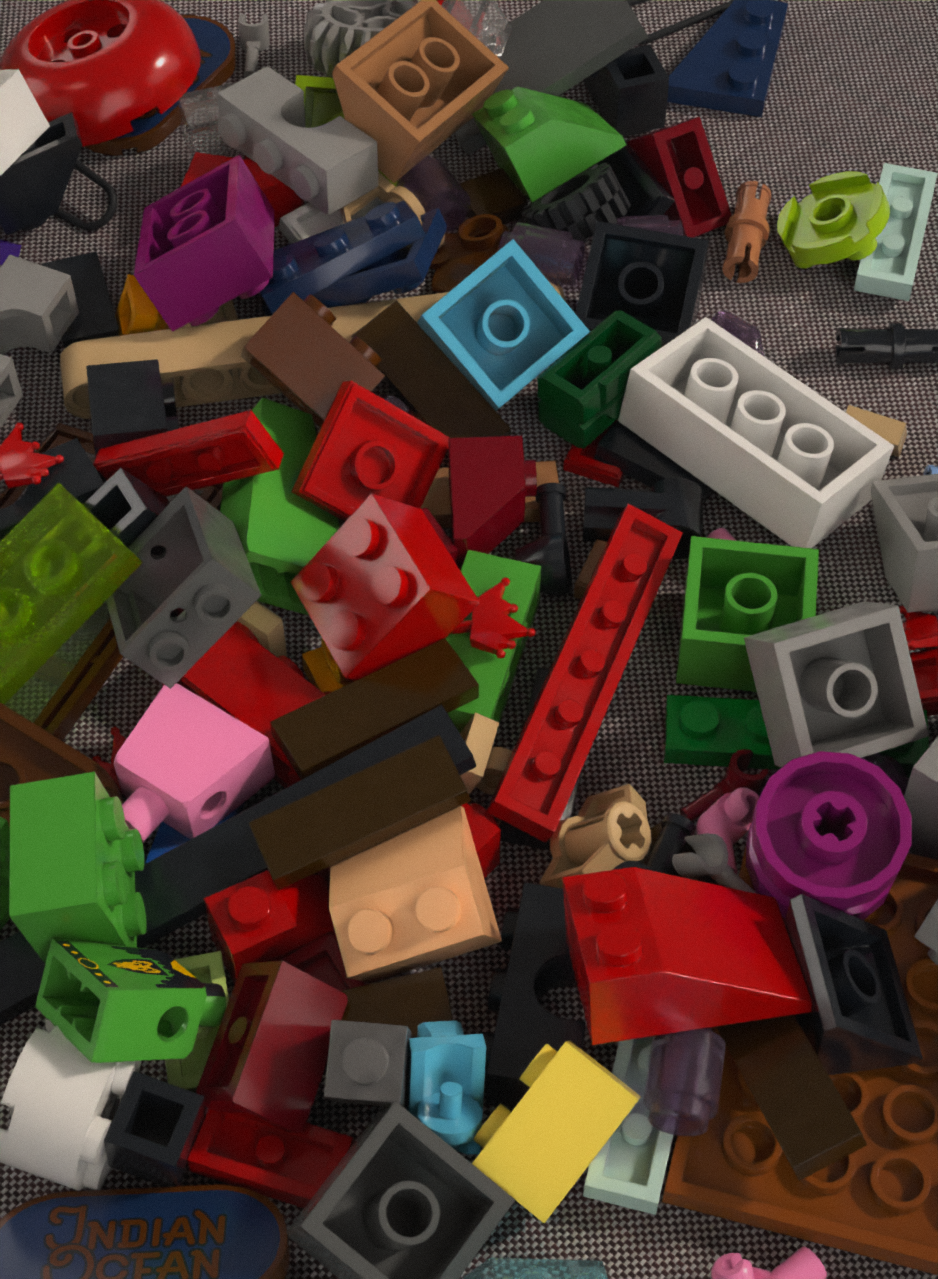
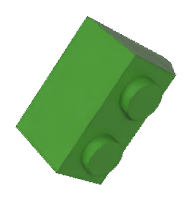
(543, 138)

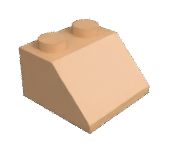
(412, 900)

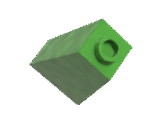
(274, 524)

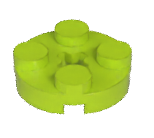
(817, 236)

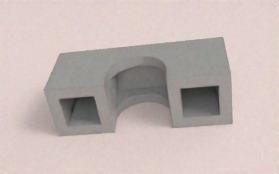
(321, 163)
(34, 313)

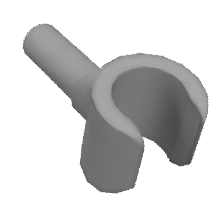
(253, 40)
(709, 860)

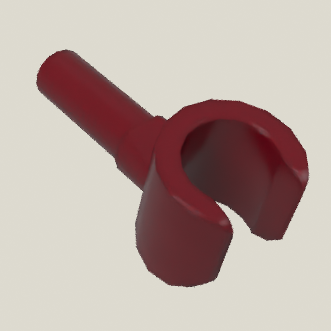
(733, 779)

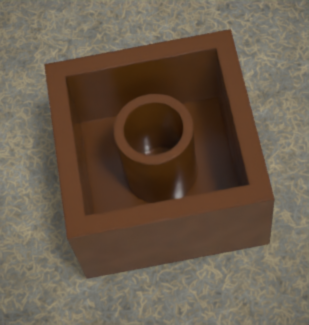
(309, 357)

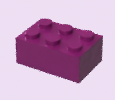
(206, 245)

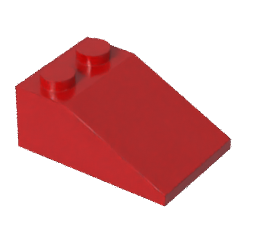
(676, 954)

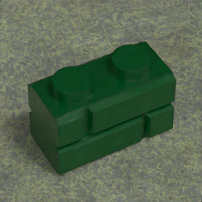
(588, 383)

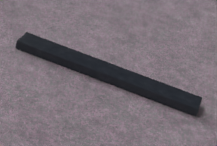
(220, 857)

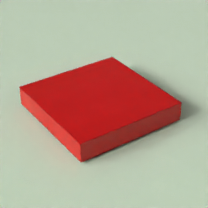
(369, 450)

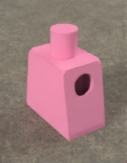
(189, 765)

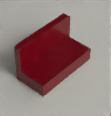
(272, 1045)

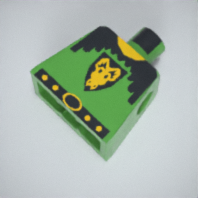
(125, 1001)

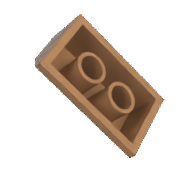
(416, 84)

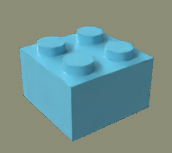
(503, 325)

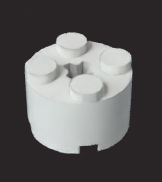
(61, 1111)

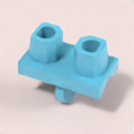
(447, 1082)

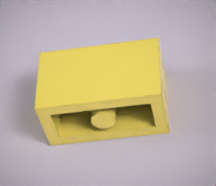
(554, 1128)

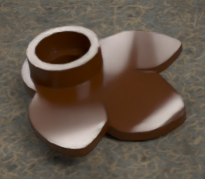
(466, 251)

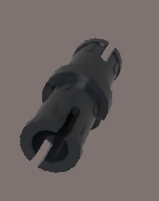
(887, 345)

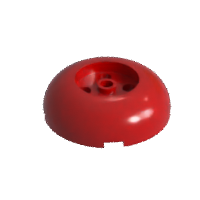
(105, 62)

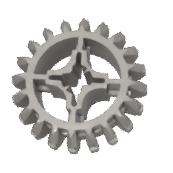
(343, 26)

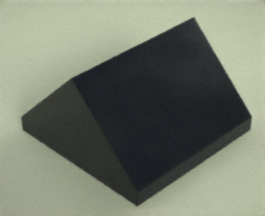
(646, 276)
(854, 988)

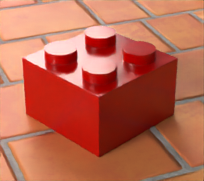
(383, 587)

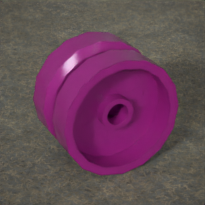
(829, 833)

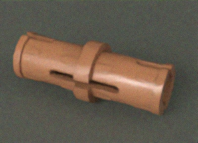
(747, 232)

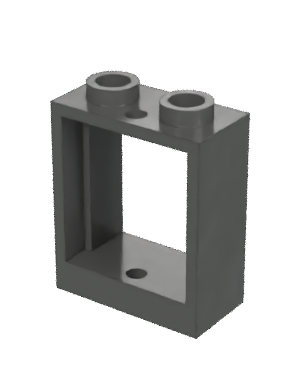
(199, 572)

